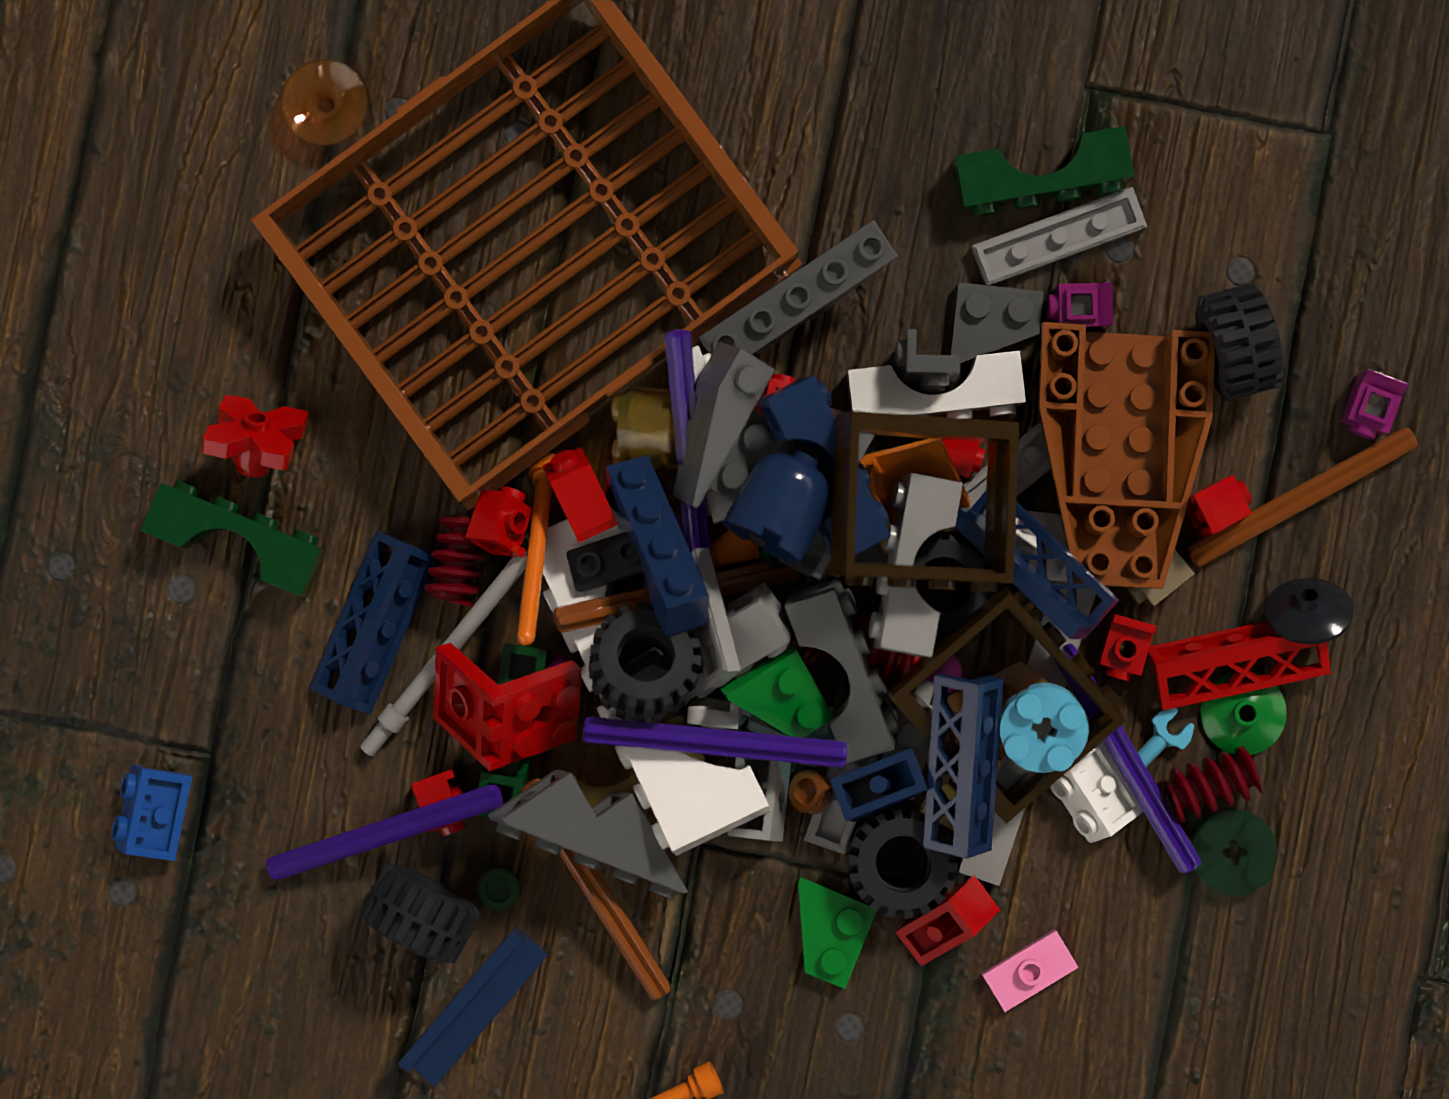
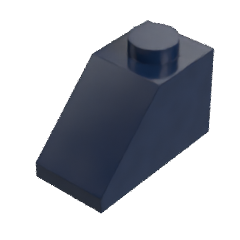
(879, 785)

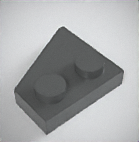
(993, 318)

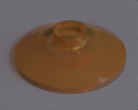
(317, 82)

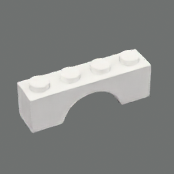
(991, 384)

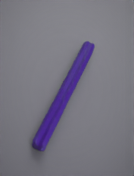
(683, 405)
(715, 742)
(1141, 785)
(385, 832)

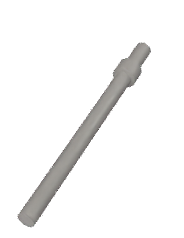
(395, 715)

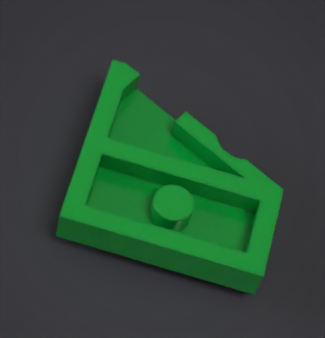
(781, 695)
(831, 931)

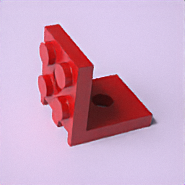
(502, 720)

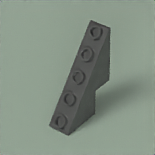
(804, 293)
(606, 833)

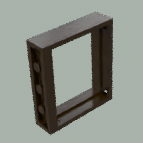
(1000, 499)
(1032, 784)

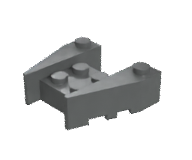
(727, 433)

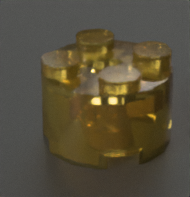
(645, 427)

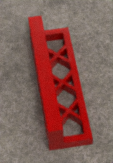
(1229, 648)

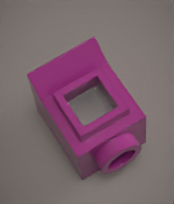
(1082, 304)
(1373, 404)

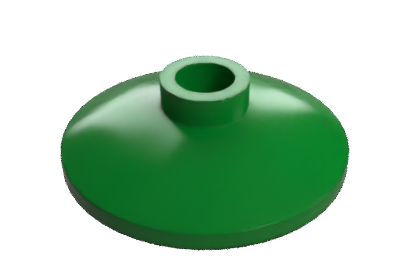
(1226, 728)

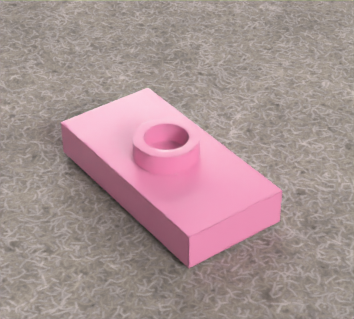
(1029, 970)

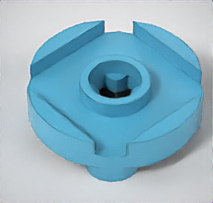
(1057, 749)

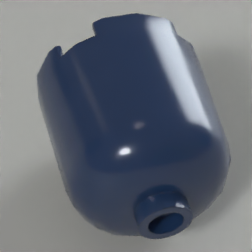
(781, 505)

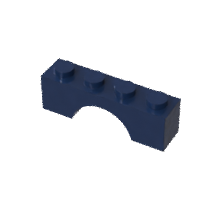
(803, 415)
(669, 568)

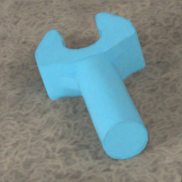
(1161, 737)

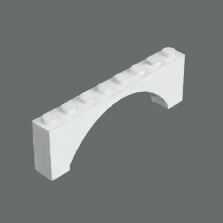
(686, 794)

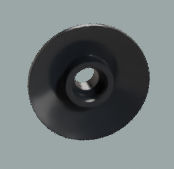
(1309, 611)

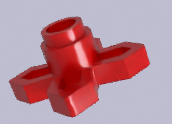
(254, 437)

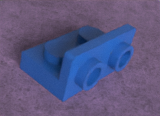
(151, 812)

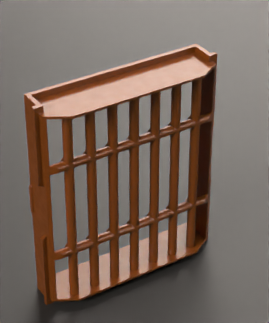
(687, 128)

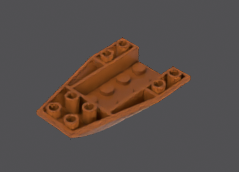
(1124, 443)

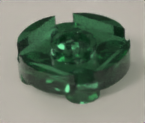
(1252, 869)

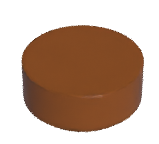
(810, 792)

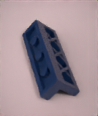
(1034, 581)
(378, 625)
(971, 769)
(474, 1006)

